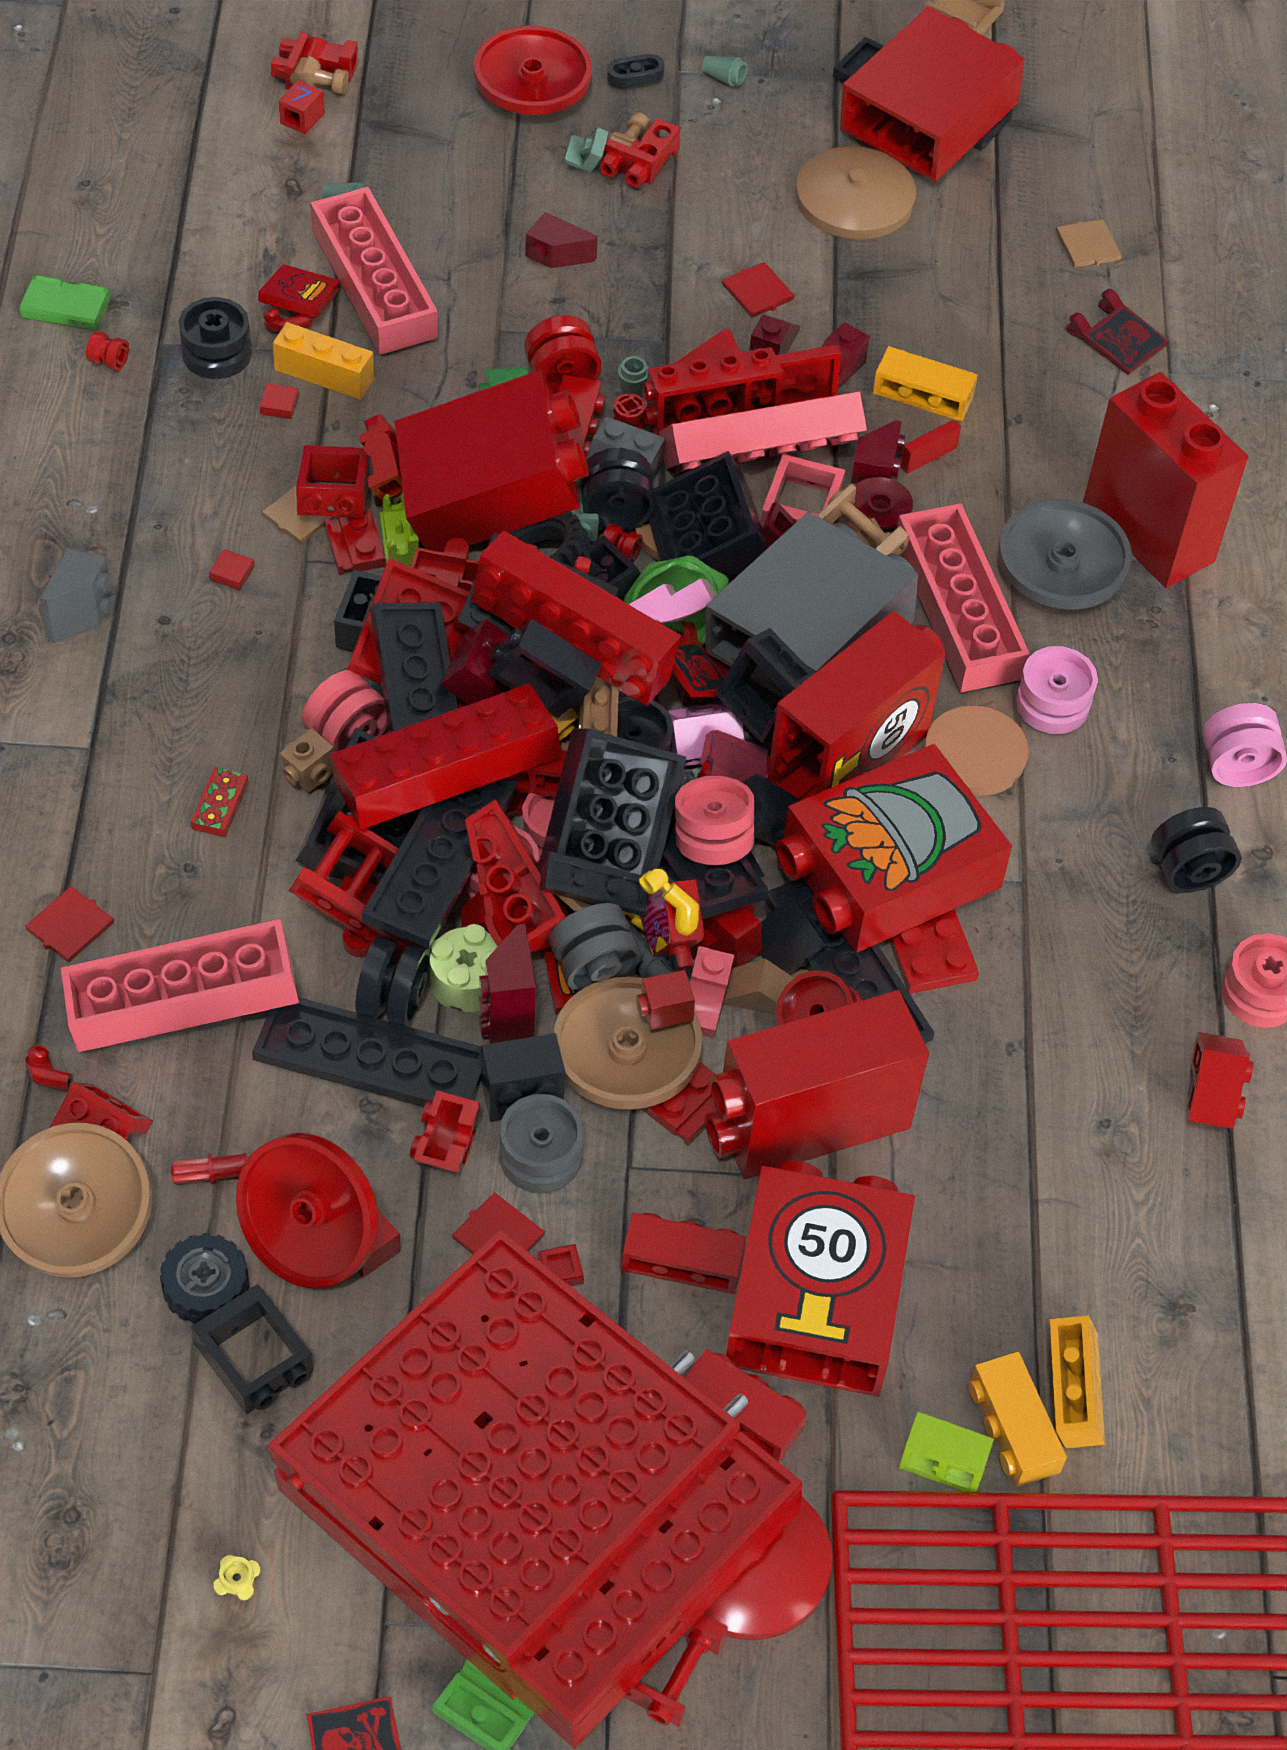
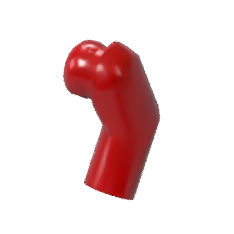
(275, 323)
(43, 1072)

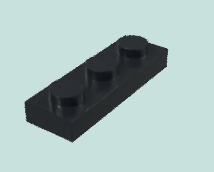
(592, 883)

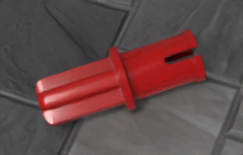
(207, 1168)

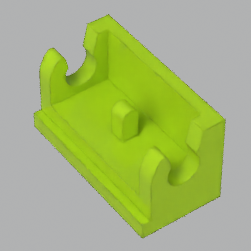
(397, 534)
(946, 1453)

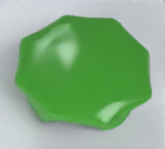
(679, 574)

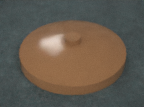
(855, 192)
(616, 1055)
(74, 1200)

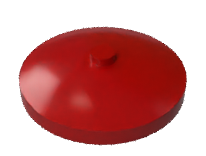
(532, 70)
(307, 1210)
(781, 1583)

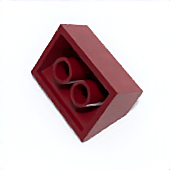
(508, 990)

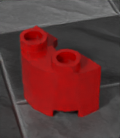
(447, 1132)

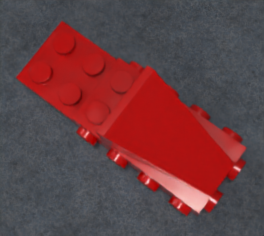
(724, 381)

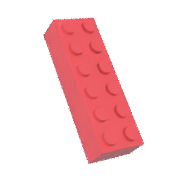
(374, 270)
(765, 430)
(963, 599)
(178, 985)

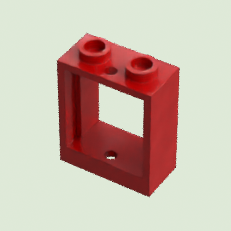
(336, 465)

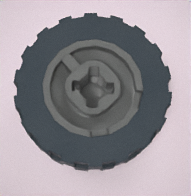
(202, 1276)

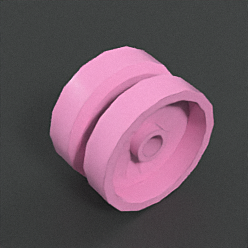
(1056, 690)
(1244, 745)

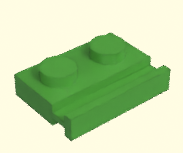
(482, 1710)

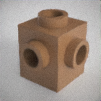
(307, 760)

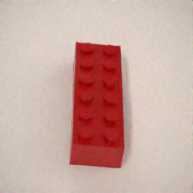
(527, 585)
(445, 756)

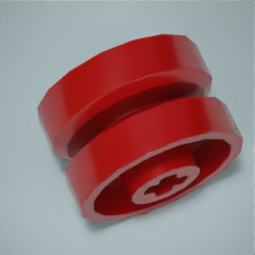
(562, 348)
(813, 994)

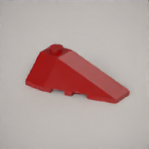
(510, 880)

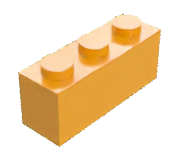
(323, 360)
(925, 383)
(1077, 1382)
(1016, 1419)

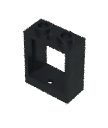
(552, 653)
(778, 663)
(232, 1319)

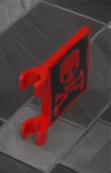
(694, 666)
(355, 1727)

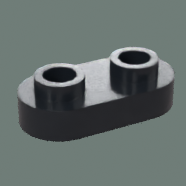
(635, 70)

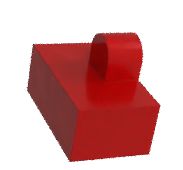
(450, 565)
(733, 933)

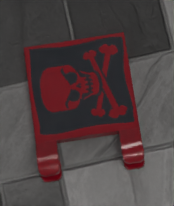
(1120, 335)

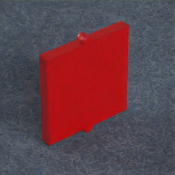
(758, 289)
(69, 924)
(490, 1218)

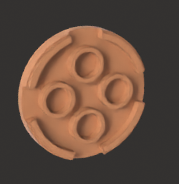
(981, 747)

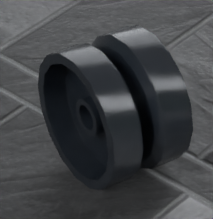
(215, 338)
(618, 488)
(644, 724)
(1195, 849)
(392, 980)

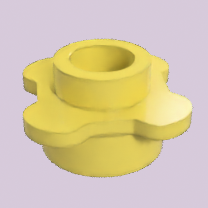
(232, 1566)

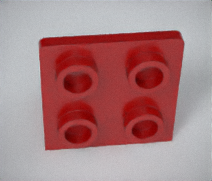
(94, 1106)

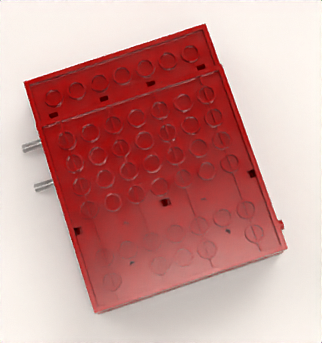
(536, 1485)

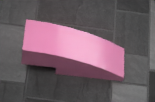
(673, 606)

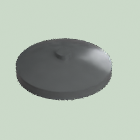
(1064, 554)

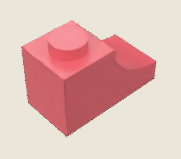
(708, 985)

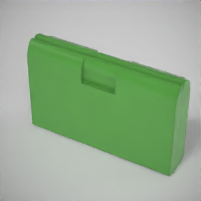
(65, 302)

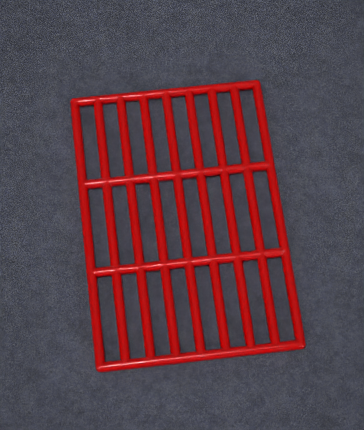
(1010, 1619)

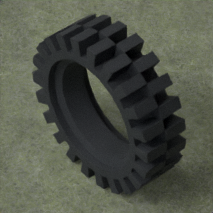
(560, 527)

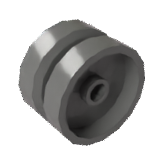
(594, 945)
(541, 1143)

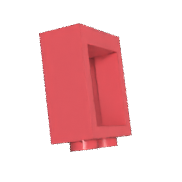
(806, 474)

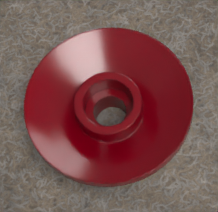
(883, 500)

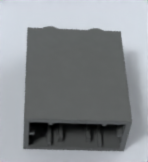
(814, 591)

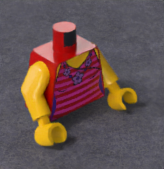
(671, 918)

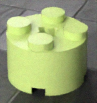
(457, 963)

